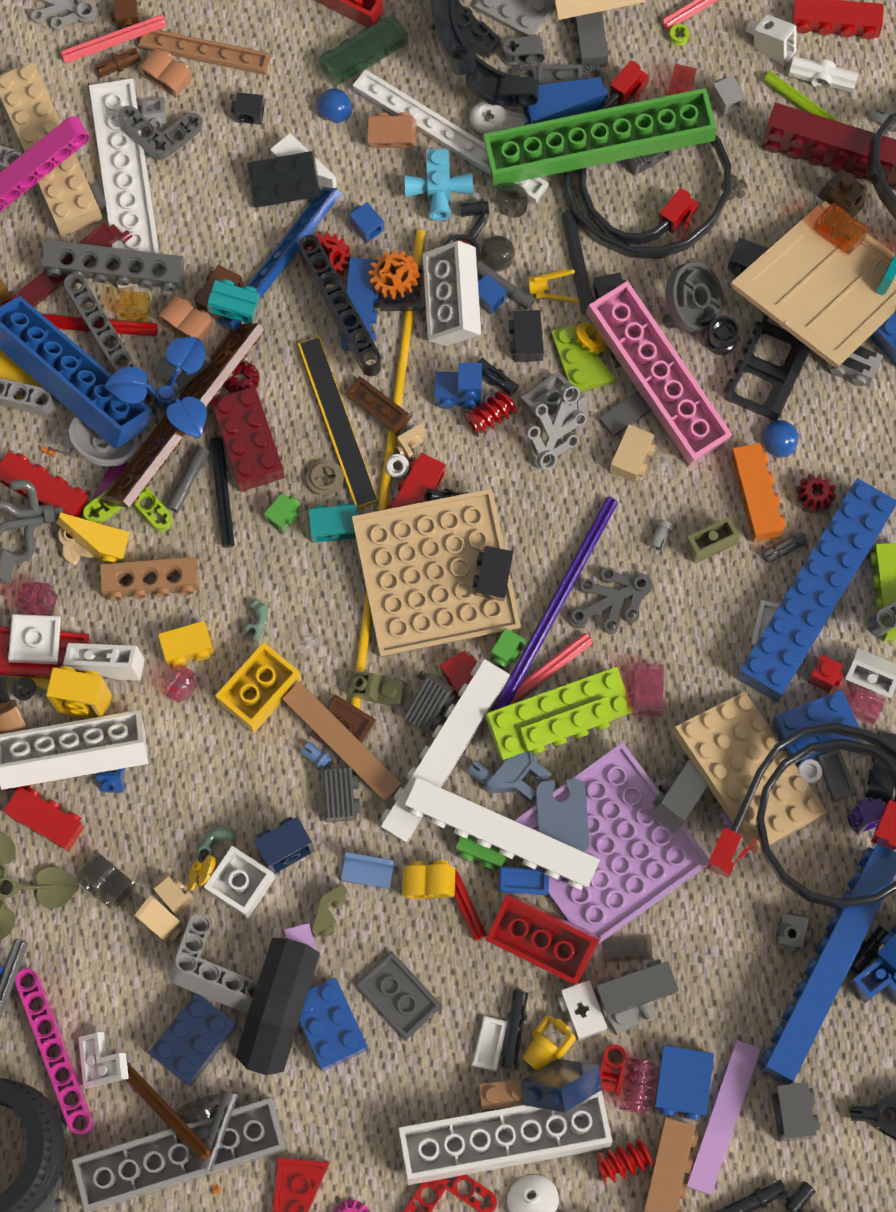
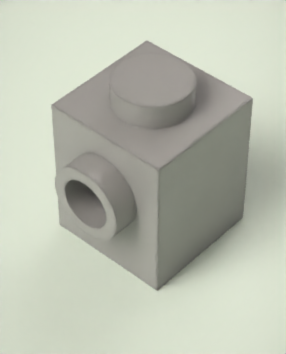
(728, 95)

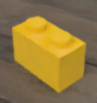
(186, 644)

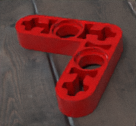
(440, 1187)

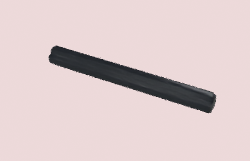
(577, 260)
(222, 492)

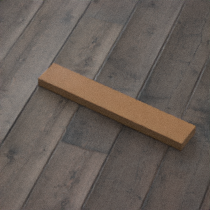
(207, 51)
(342, 741)

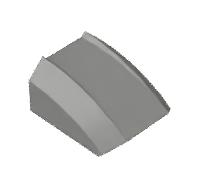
(548, 393)

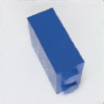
(683, 1082)

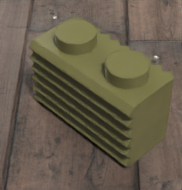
(712, 540)

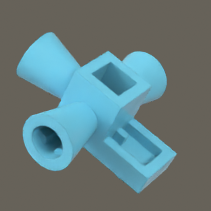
(438, 184)

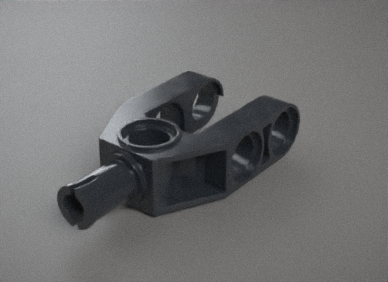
(875, 1115)

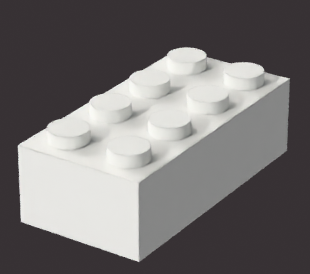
(451, 293)

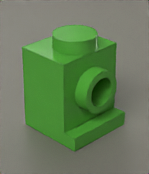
(282, 512)
(507, 648)

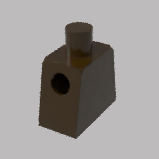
(845, 192)

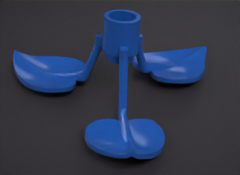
(185, 415)

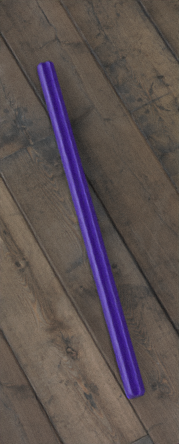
(556, 603)

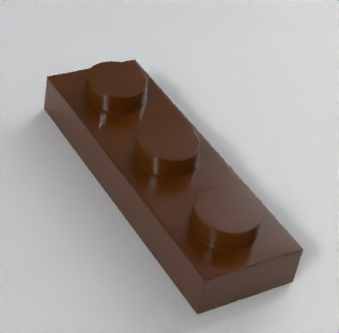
(378, 405)

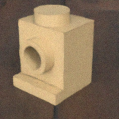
(173, 893)

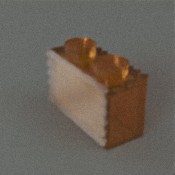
(841, 228)

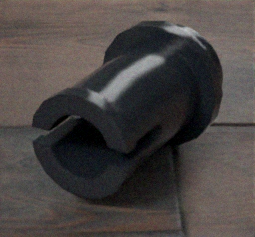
(475, 208)
(799, 1197)

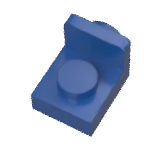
(111, 781)

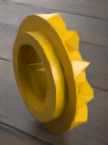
(584, 332)

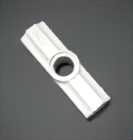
(823, 74)

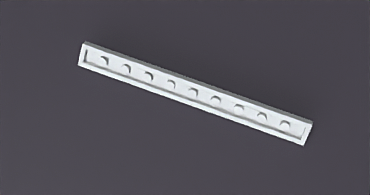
(436, 127)

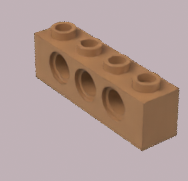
(138, 571)

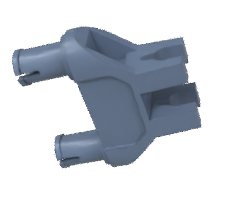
(511, 775)

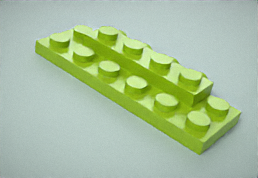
(558, 714)

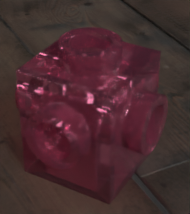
(37, 599)

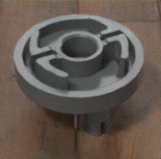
(681, 301)

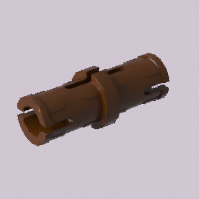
(118, 62)

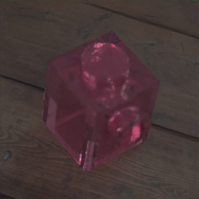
(866, 705)

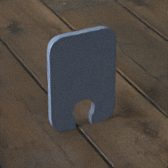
(567, 819)

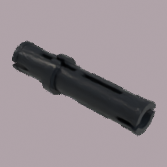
(514, 1030)
(758, 1199)

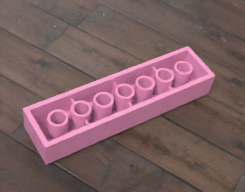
(658, 373)

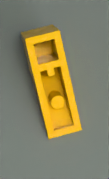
(100, 540)

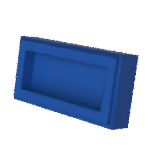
(523, 881)

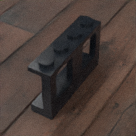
(781, 377)

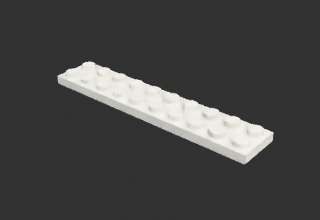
(123, 170)

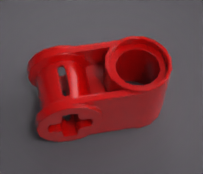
(612, 1072)

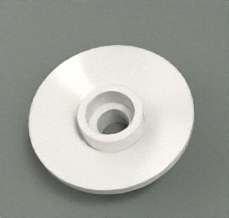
(546, 1195)

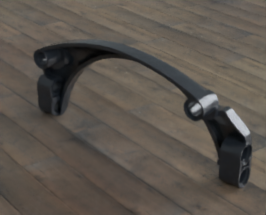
(482, 79)

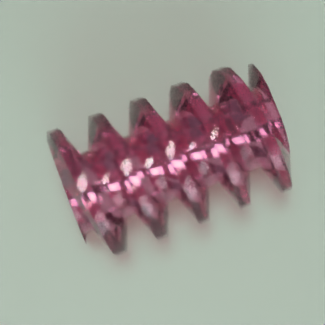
(639, 1086)

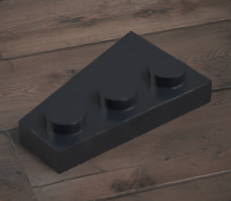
(475, 32)

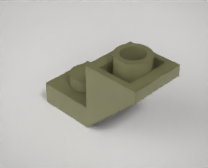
(377, 690)
(324, 920)

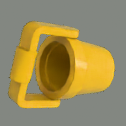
(542, 1050)

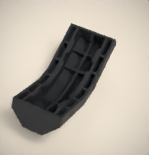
(277, 1006)

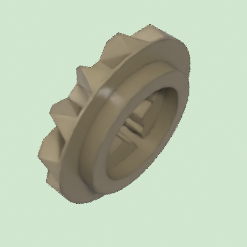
(316, 471)

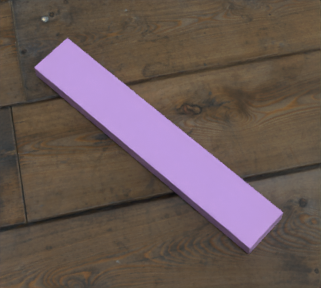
(723, 1117)

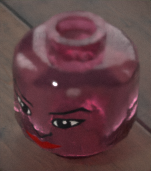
(180, 684)

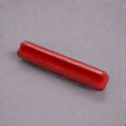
(467, 910)

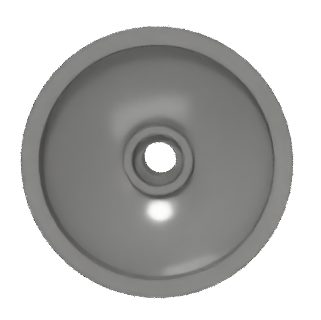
(96, 449)

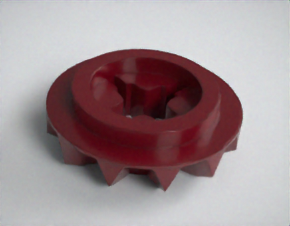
(249, 371)

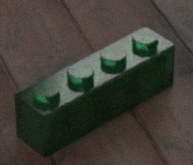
(363, 50)

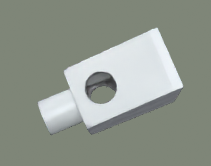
(774, 38)

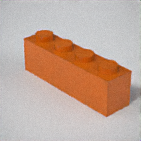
(757, 492)

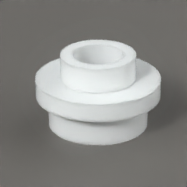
(390, 465)

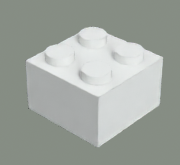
(239, 882)

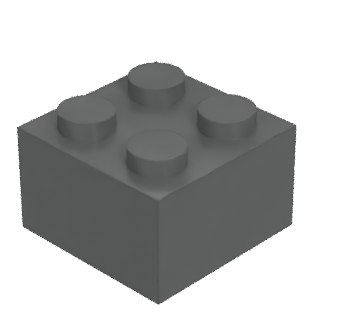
(794, 1112)

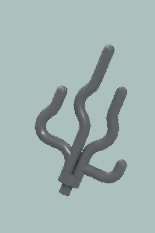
(27, 517)

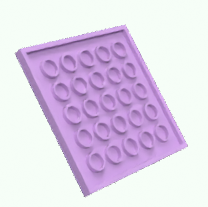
(635, 851)

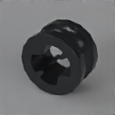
(30, 685)

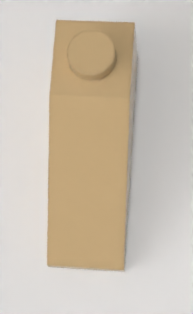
(159, 920)

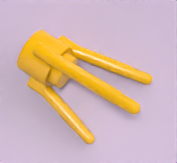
(539, 284)

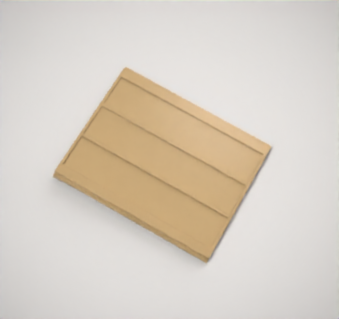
(820, 289)

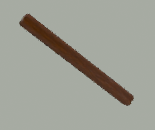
(168, 1115)

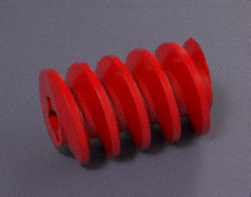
(489, 412)
(623, 1161)

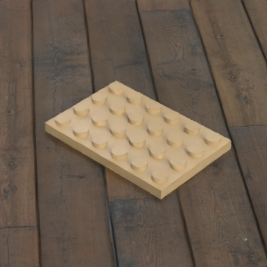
(728, 749)

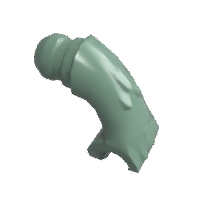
(261, 613)
(218, 834)

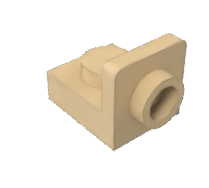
(412, 438)

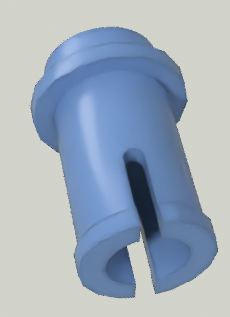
(318, 757)

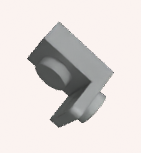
(155, 112)

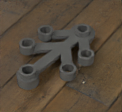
(613, 598)

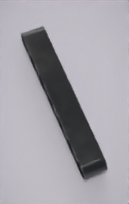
(340, 314)

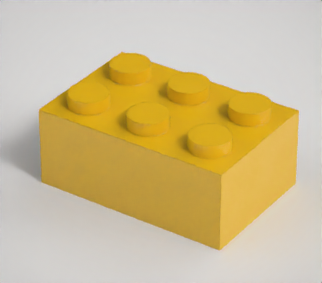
(258, 687)
(78, 693)

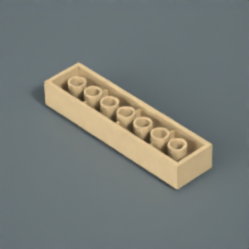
(32, 119)

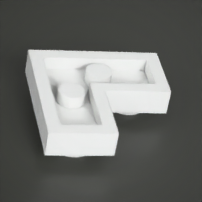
(96, 1065)

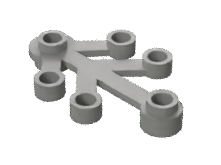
(65, 5)
(556, 429)

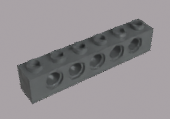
(57, 251)

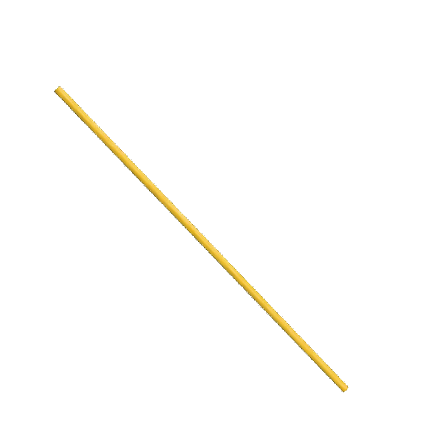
(390, 450)

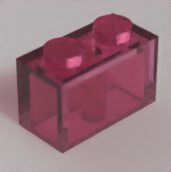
(647, 689)

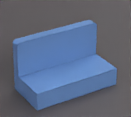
(367, 870)

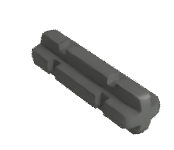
(784, 547)

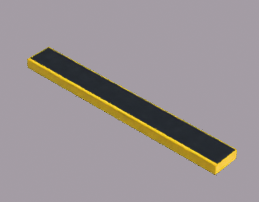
(337, 423)

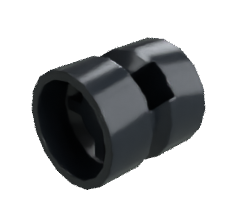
(722, 335)

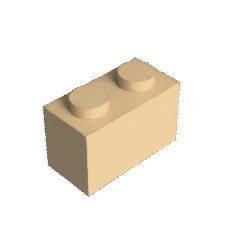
(632, 453)

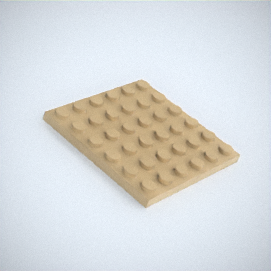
(423, 570)

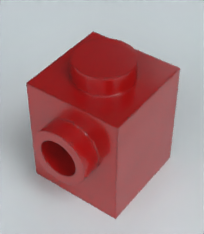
(826, 673)

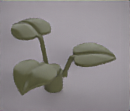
(54, 886)

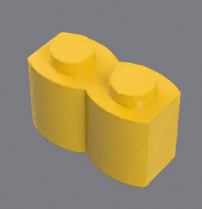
(428, 881)

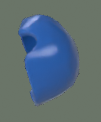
(334, 105)
(780, 438)

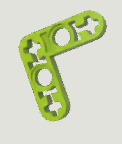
(145, 493)

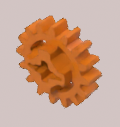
(383, 278)

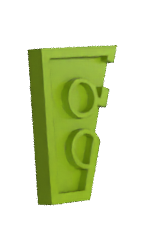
(580, 367)

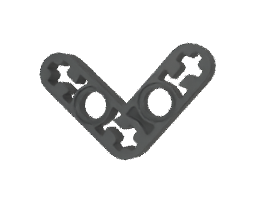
(161, 139)

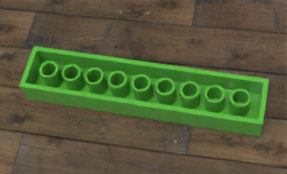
(600, 137)

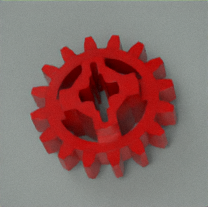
(335, 250)

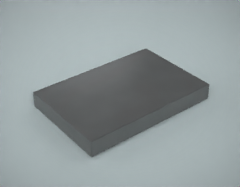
(398, 996)

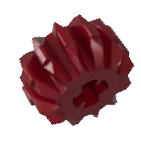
(814, 484)

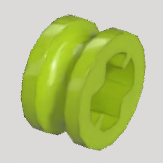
(679, 28)

